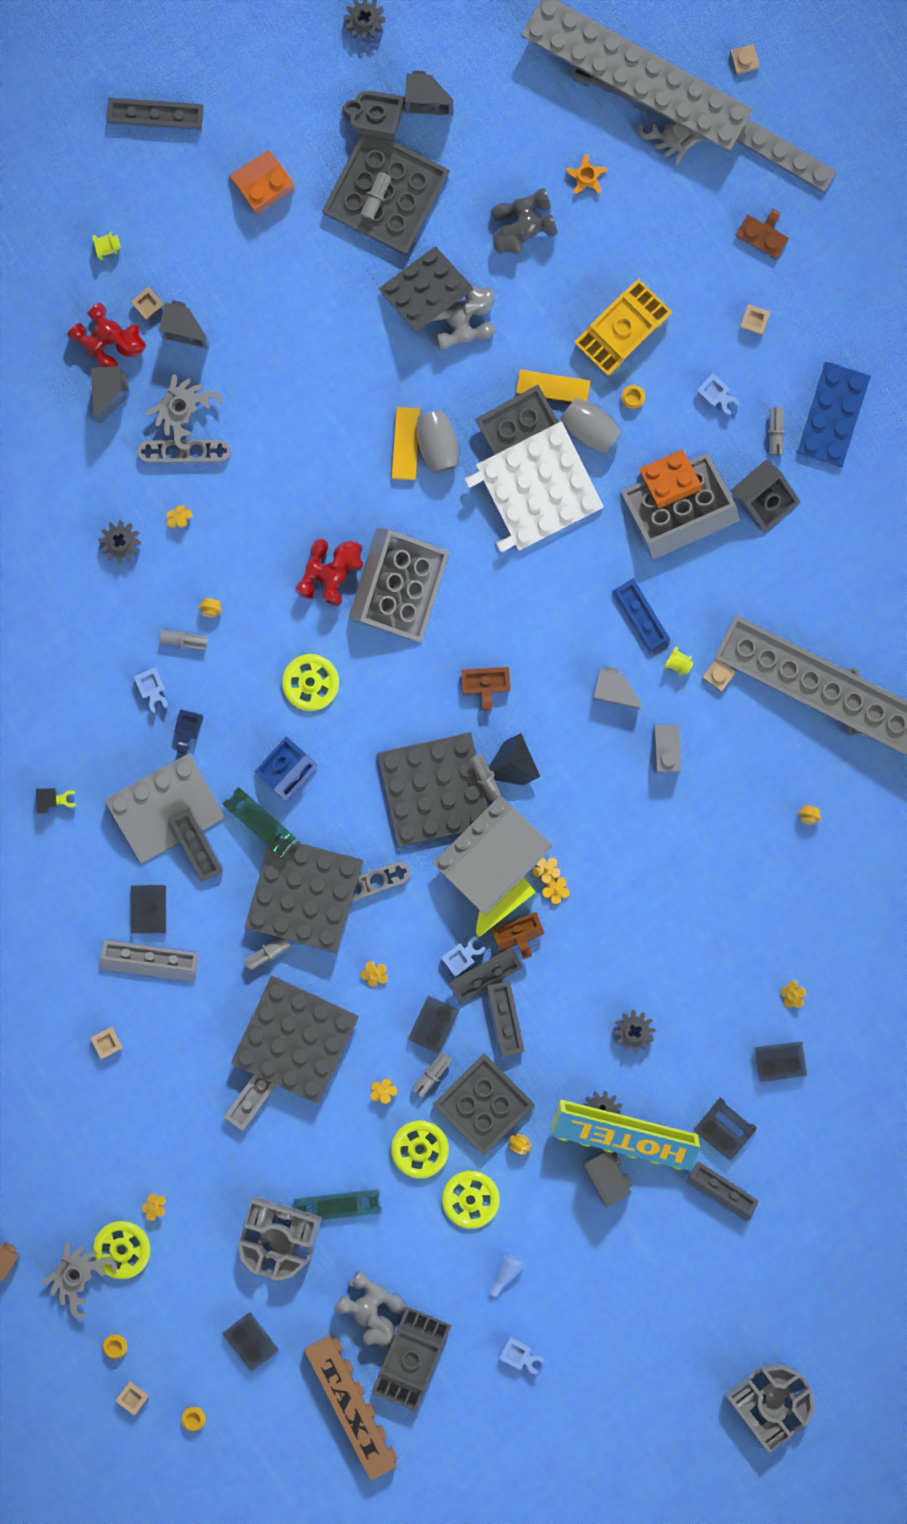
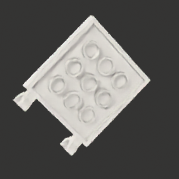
(537, 486)

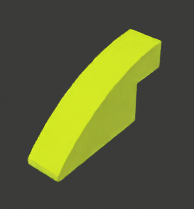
(506, 905)

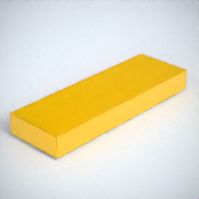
(554, 386)
(405, 444)

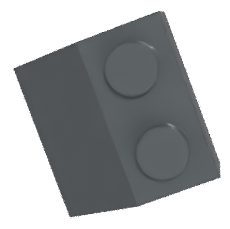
(426, 95)
(181, 326)
(107, 390)
(765, 495)
(608, 1178)

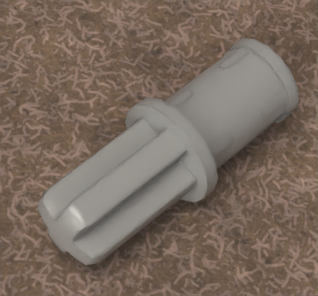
(375, 196)
(776, 431)
(183, 640)
(485, 777)
(267, 953)
(432, 1074)

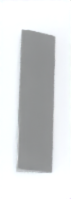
(149, 961)

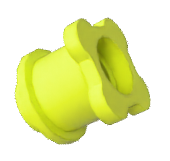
(106, 245)
(679, 662)

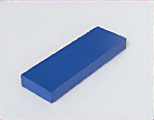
(641, 615)

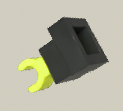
(49, 799)

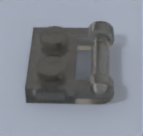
(721, 1136)

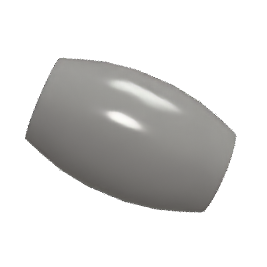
(590, 425)
(437, 441)

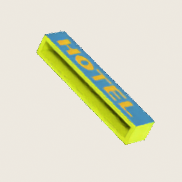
(625, 1135)

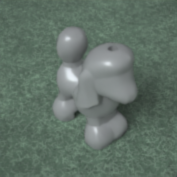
(477, 302)
(364, 1310)

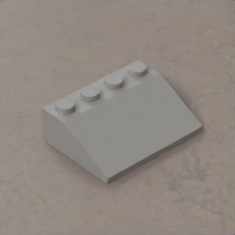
(685, 519)
(398, 584)
(147, 804)
(492, 855)

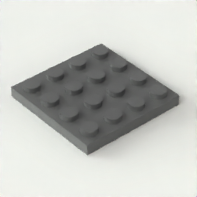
(407, 199)
(432, 788)
(305, 896)
(294, 1039)

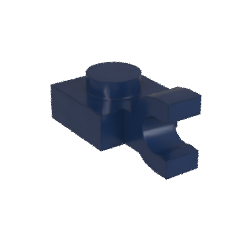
(187, 726)

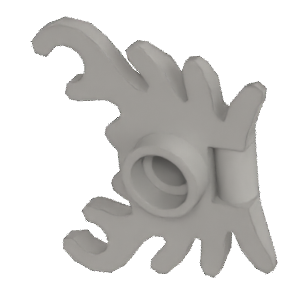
(673, 137)
(179, 406)
(73, 1274)

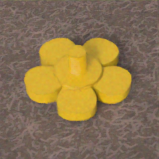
(178, 517)
(546, 870)
(556, 890)
(374, 974)
(793, 995)
(383, 1091)
(153, 1207)

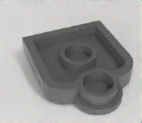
(374, 114)

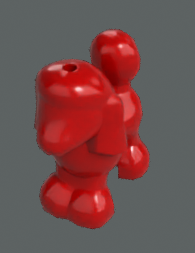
(107, 332)
(331, 575)

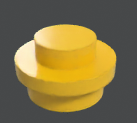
(633, 397)
(210, 607)
(809, 815)
(520, 1143)
(115, 1346)
(193, 1418)

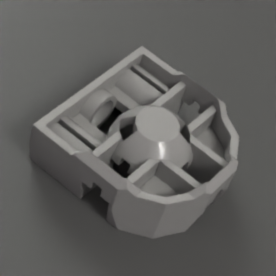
(279, 1236)
(773, 1431)

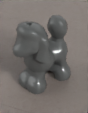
(510, 237)

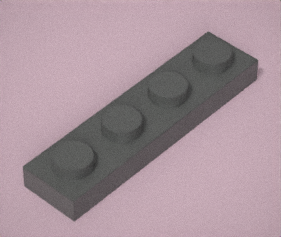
(155, 113)

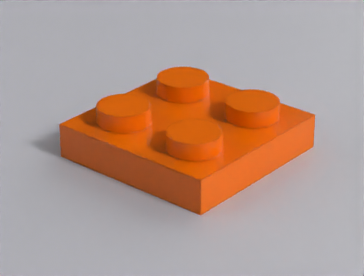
(670, 479)

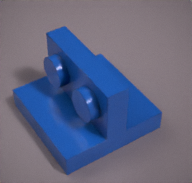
(286, 768)

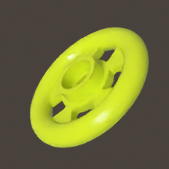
(316, 701)
(440, 1146)
(463, 1219)
(142, 1251)

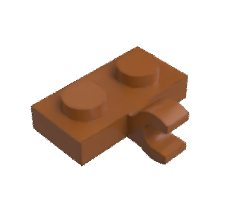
(763, 235)
(485, 682)
(518, 933)

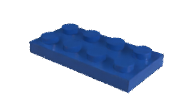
(833, 414)

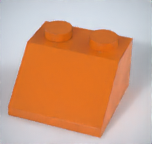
(262, 182)

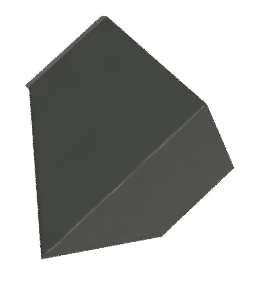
(514, 762)

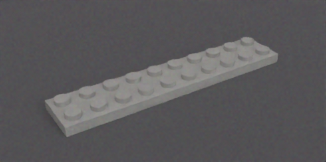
(637, 73)
(815, 682)

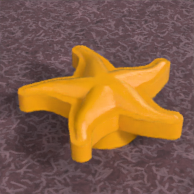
(586, 176)

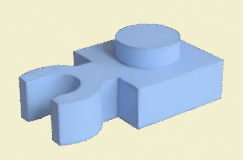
(715, 392)
(150, 686)
(459, 958)
(517, 1354)

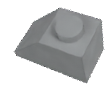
(615, 689)
(667, 748)

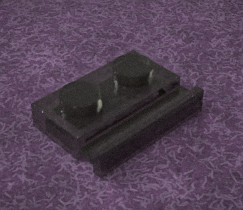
(148, 909)
(433, 1024)
(780, 1061)
(250, 1341)

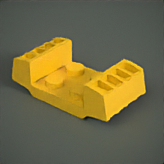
(623, 327)

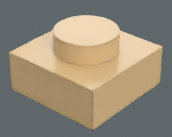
(744, 59)
(147, 303)
(755, 320)
(719, 675)
(106, 1042)
(132, 1397)

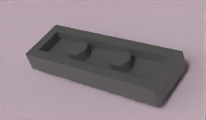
(195, 844)
(486, 974)
(504, 1019)
(722, 1191)

